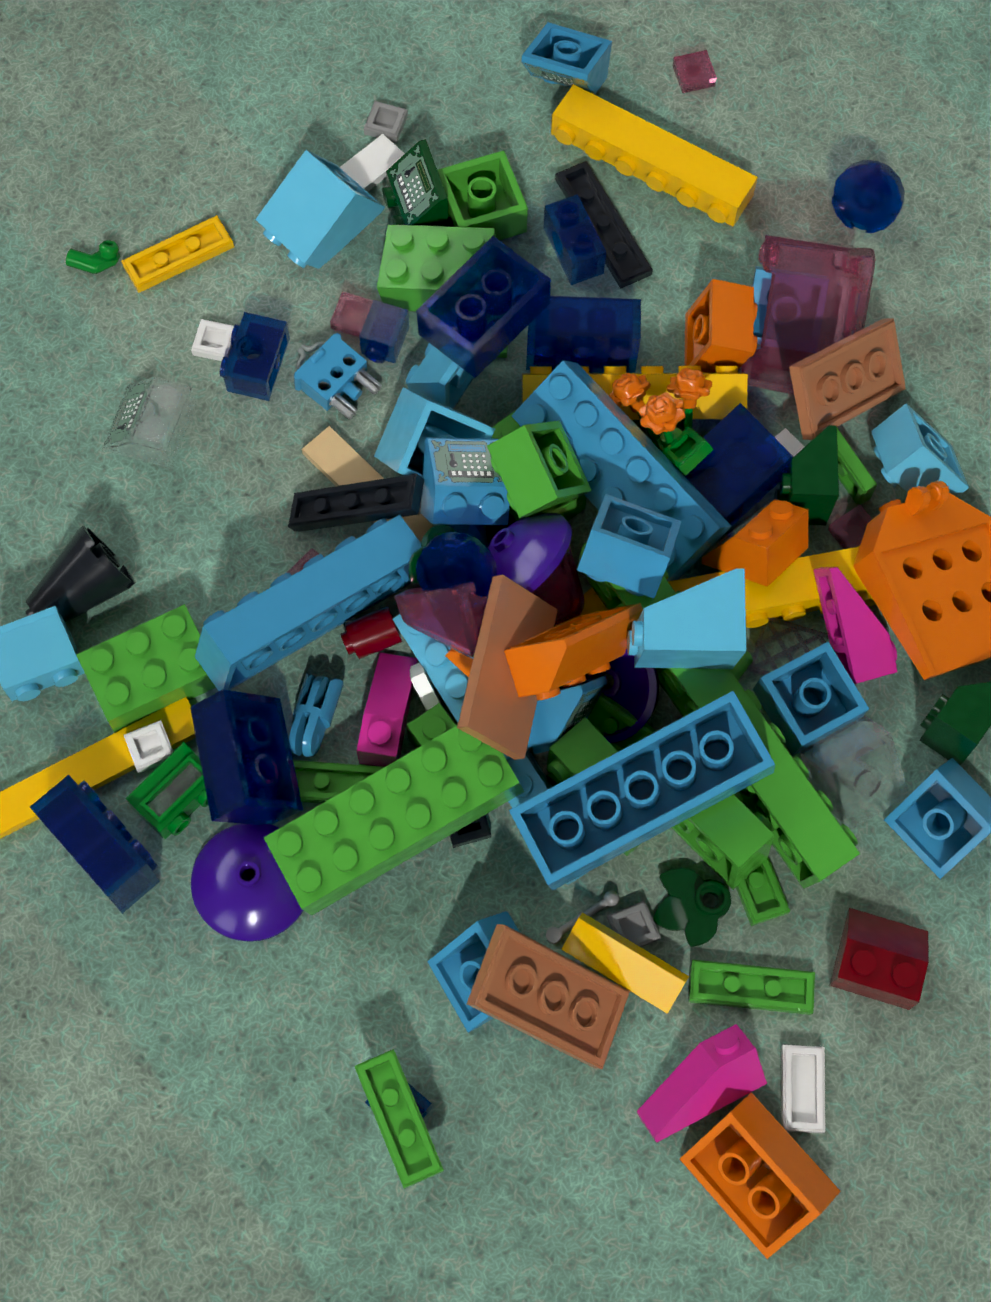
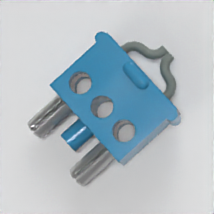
(330, 371)

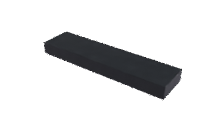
(622, 252)
(356, 503)

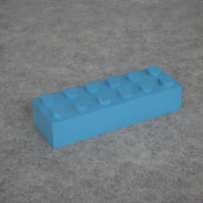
(623, 460)
(306, 604)
(643, 790)

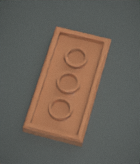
(847, 378)
(491, 701)
(548, 996)

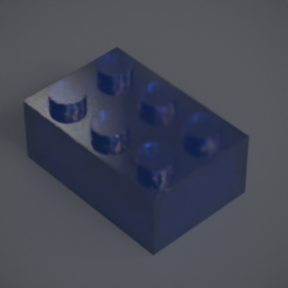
(483, 306)
(586, 332)
(741, 466)
(246, 758)
(97, 841)

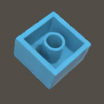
(810, 698)

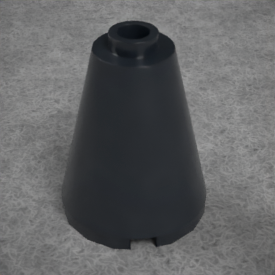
(80, 578)

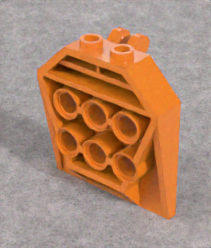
(931, 577)

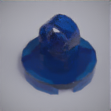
(868, 196)
(456, 560)

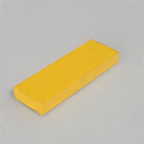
(177, 254)
(625, 962)

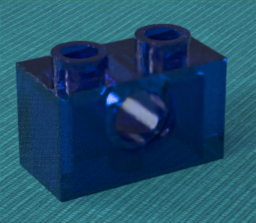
(574, 239)
(257, 375)

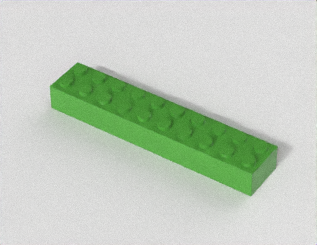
(801, 818)

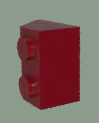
(881, 959)

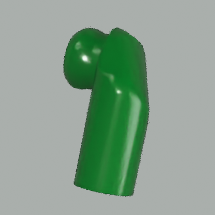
(96, 262)

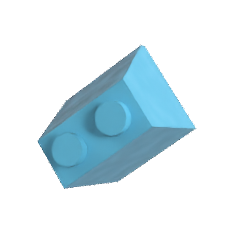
(317, 211)
(414, 420)
(693, 628)

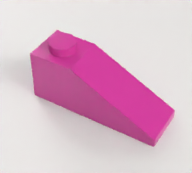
(853, 628)
(386, 711)
(705, 1081)

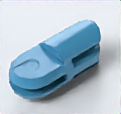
(313, 713)

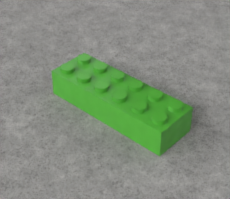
(391, 817)

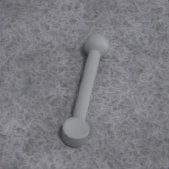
(555, 934)

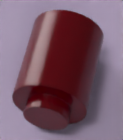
(371, 633)

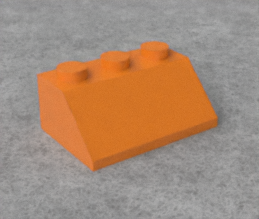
(570, 651)
(760, 1176)

